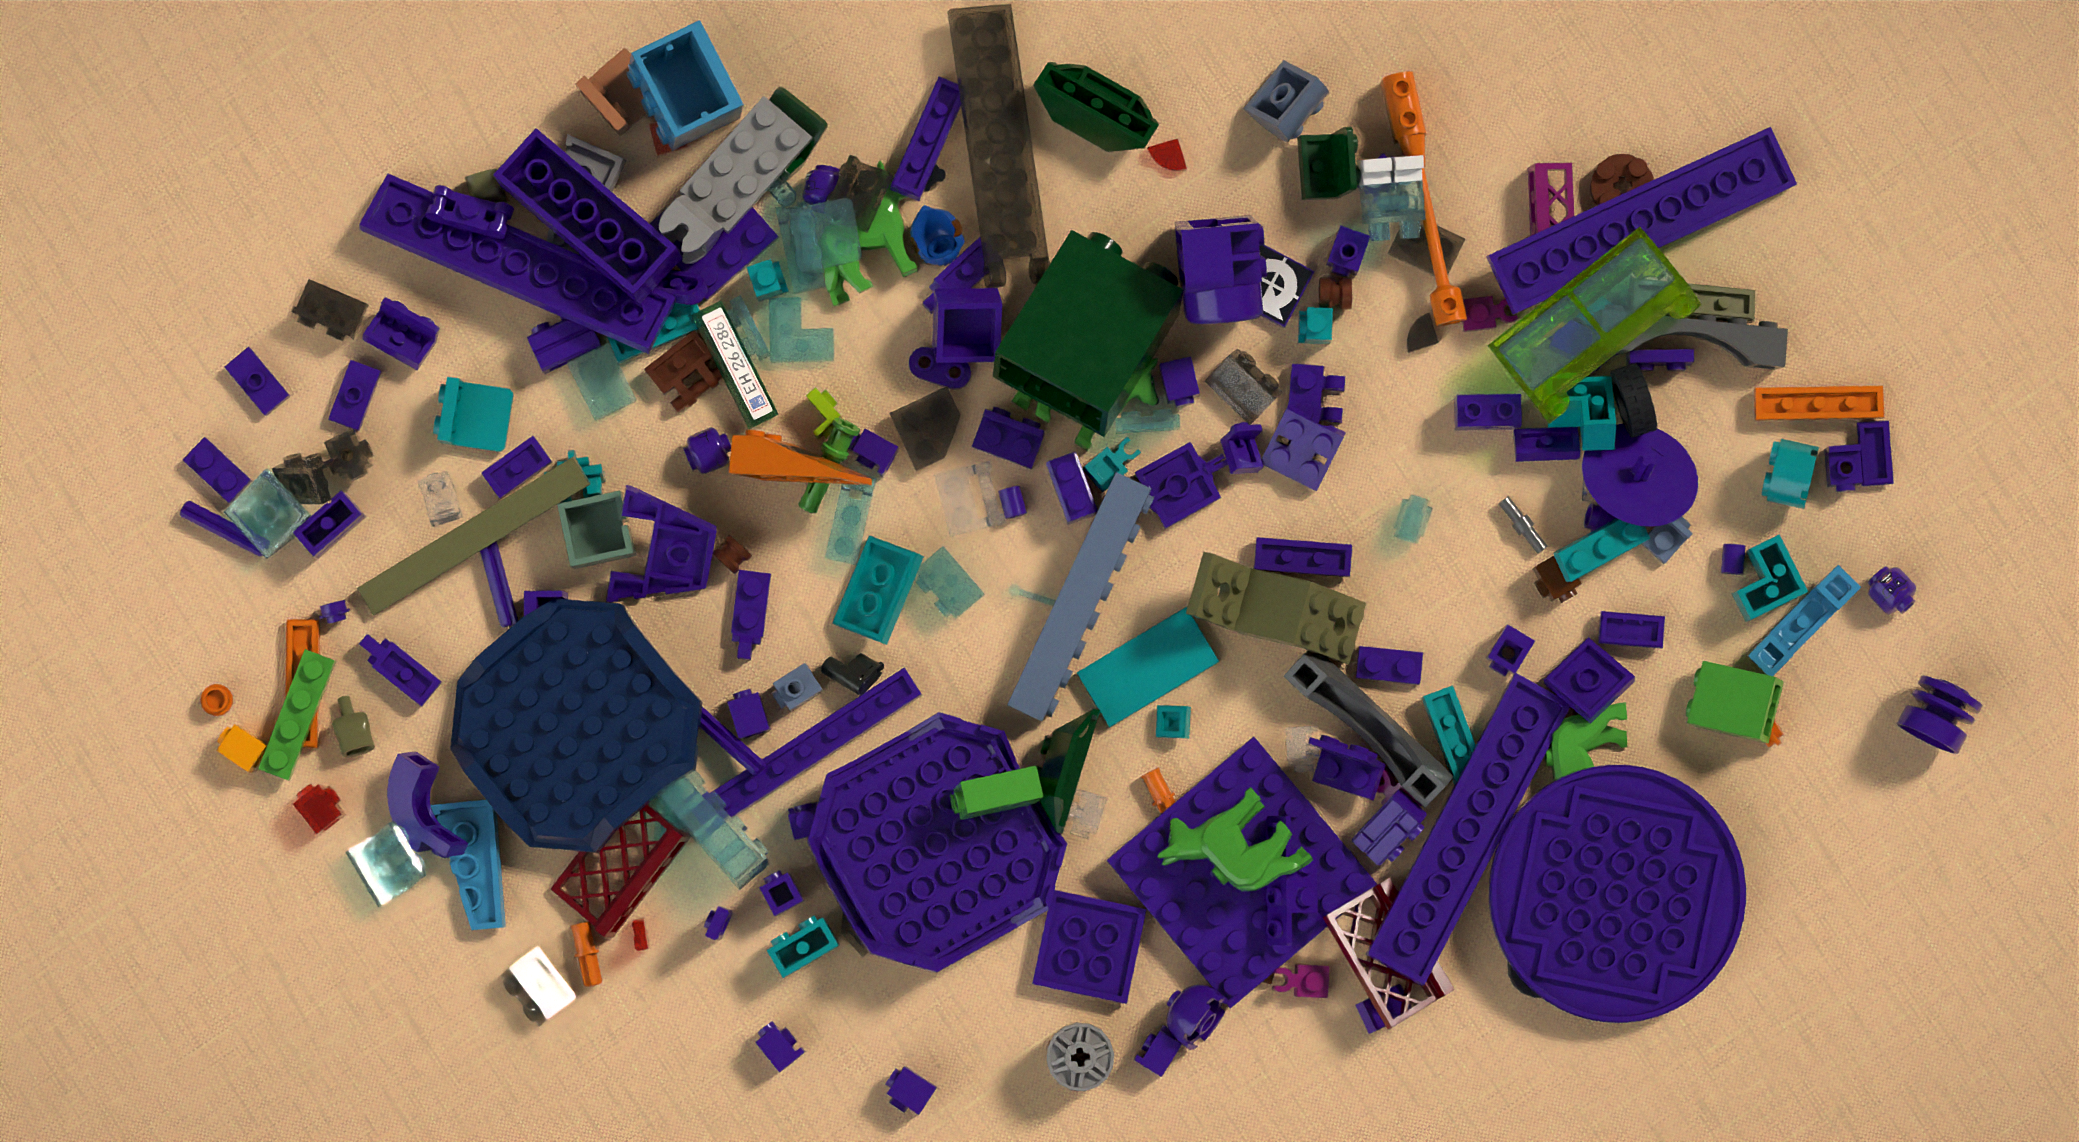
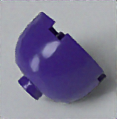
(1194, 1014)

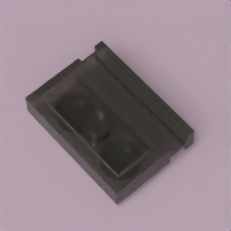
(1416, 250)

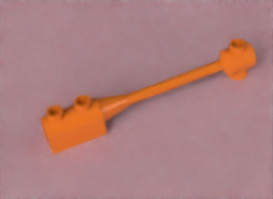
(1410, 132)

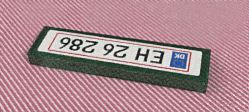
(735, 364)

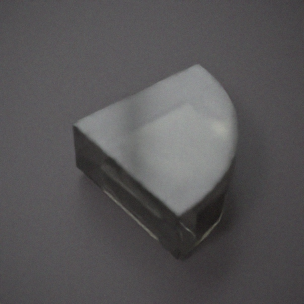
(1421, 334)

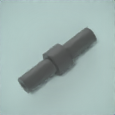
(1523, 524)

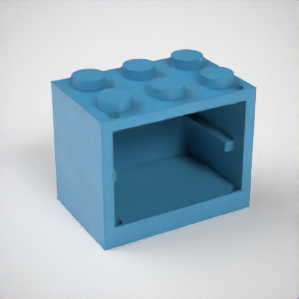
(684, 86)

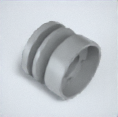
(1065, 1044)

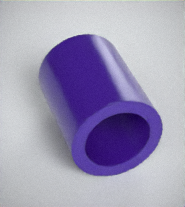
(1012, 502)
(1733, 559)

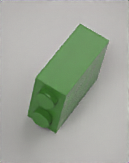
(1734, 701)
(996, 793)

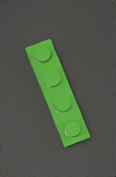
(297, 715)

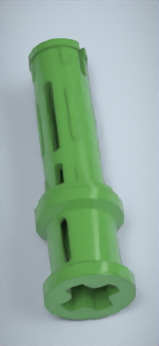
(834, 450)

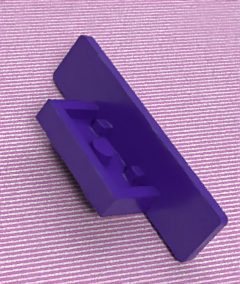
(1289, 892)

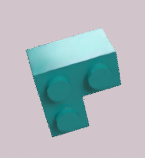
(1593, 411)
(1777, 583)

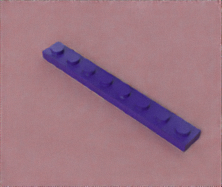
(819, 742)

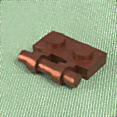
(678, 364)

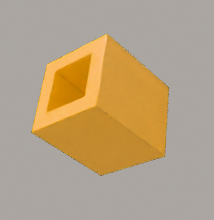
(241, 747)

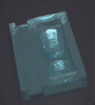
(601, 382)

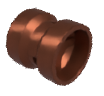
(1335, 293)

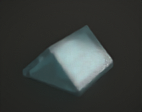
(267, 514)

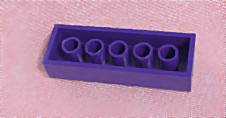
(587, 216)

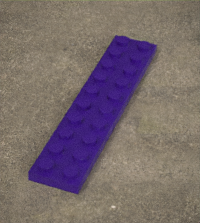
(1662, 208)
(518, 266)
(1468, 829)

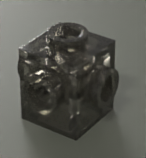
(348, 443)

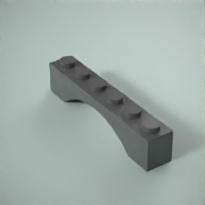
(1751, 345)
(1410, 762)

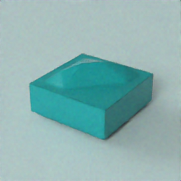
(1173, 721)

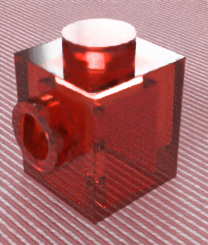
(319, 807)

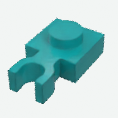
(1106, 464)

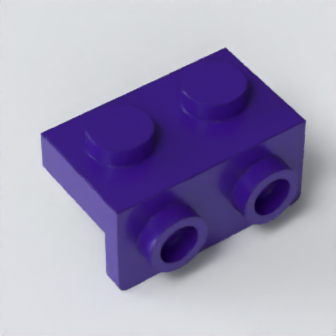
(402, 333)

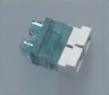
(1392, 193)

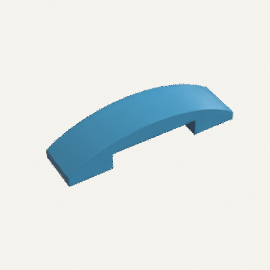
(1803, 621)

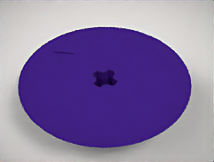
(1620, 478)

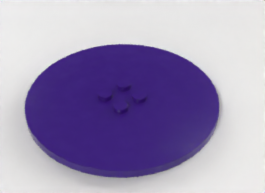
(1617, 893)

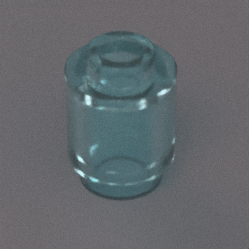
(1412, 519)

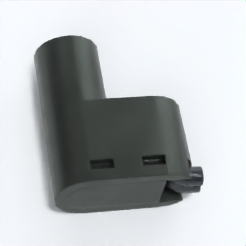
(857, 675)

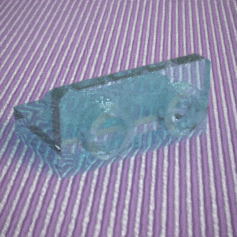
(948, 583)

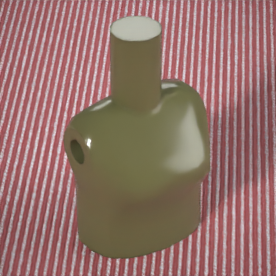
(484, 186)
(352, 730)

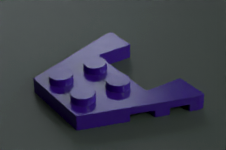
(677, 551)

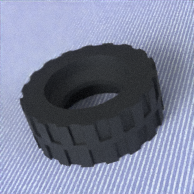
(1633, 400)

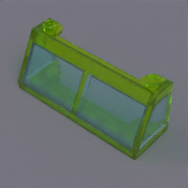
(1591, 321)

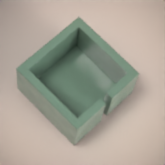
(596, 530)

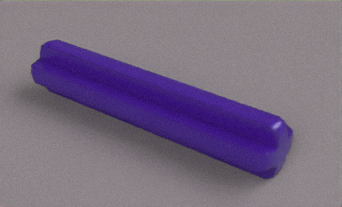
(217, 525)
(499, 585)
(731, 743)

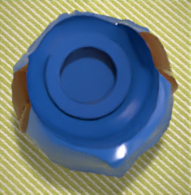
(936, 236)

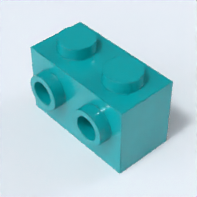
(803, 947)

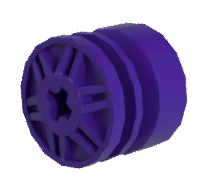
(1939, 714)

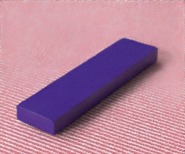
(928, 140)

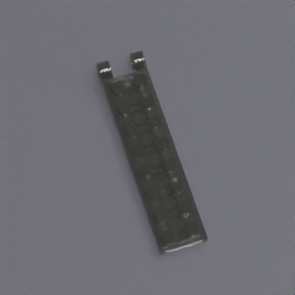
(998, 140)

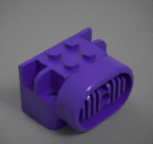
(1221, 269)

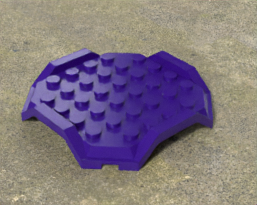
(907, 866)

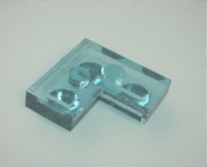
(792, 342)

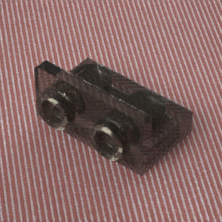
(864, 187)
(331, 310)
(1244, 385)
(305, 477)
(537, 986)

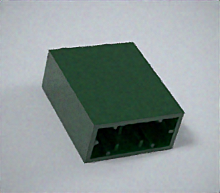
(1089, 330)

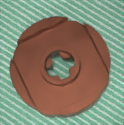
(1615, 167)

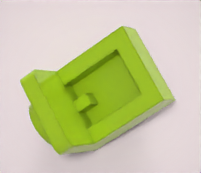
(824, 404)

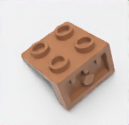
(613, 94)

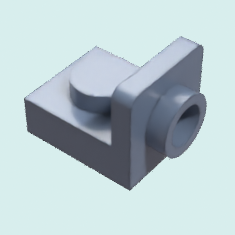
(1667, 539)

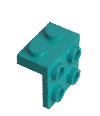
(473, 415)

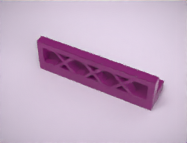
(1539, 197)

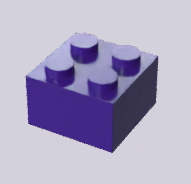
(966, 324)

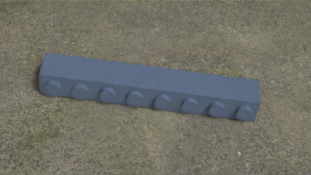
(1079, 597)

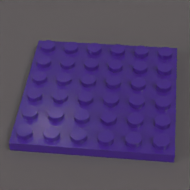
(1215, 922)

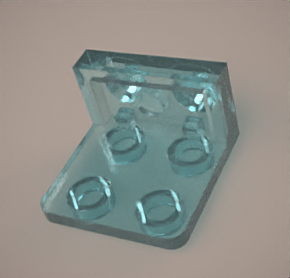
(825, 235)
(387, 863)

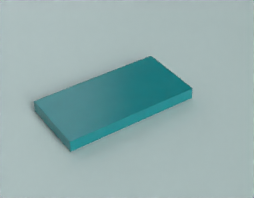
(1147, 667)

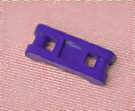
(469, 213)

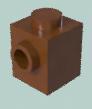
(1552, 582)

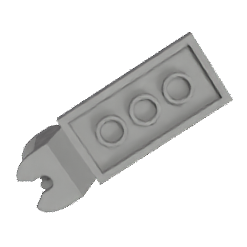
(733, 179)

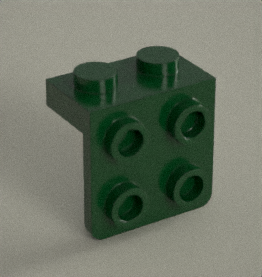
(806, 119)
(1328, 164)

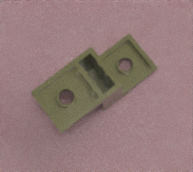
(1276, 608)

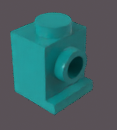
(767, 279)
(1315, 326)

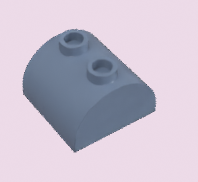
(1287, 101)

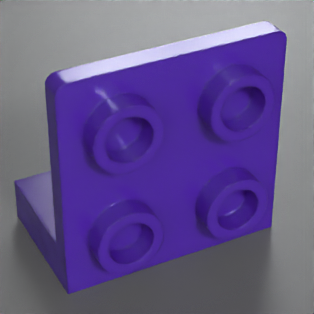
(1346, 769)

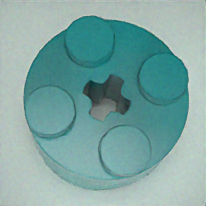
(1791, 473)

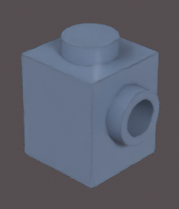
(796, 688)

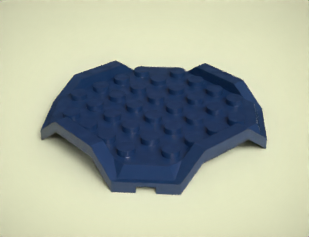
(573, 724)

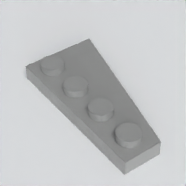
(599, 163)

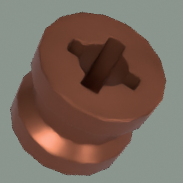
(732, 554)

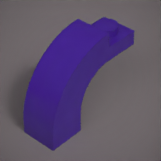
(411, 808)

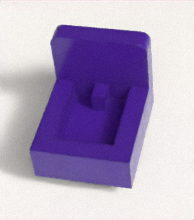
(1241, 448)
(1370, 1015)

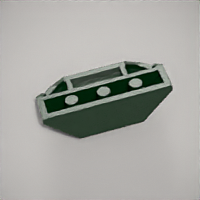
(1095, 107)
(1063, 766)

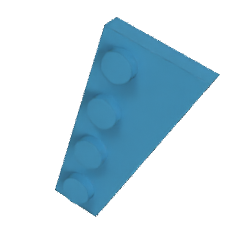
(480, 866)

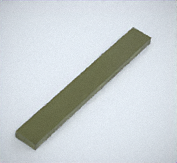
(474, 535)

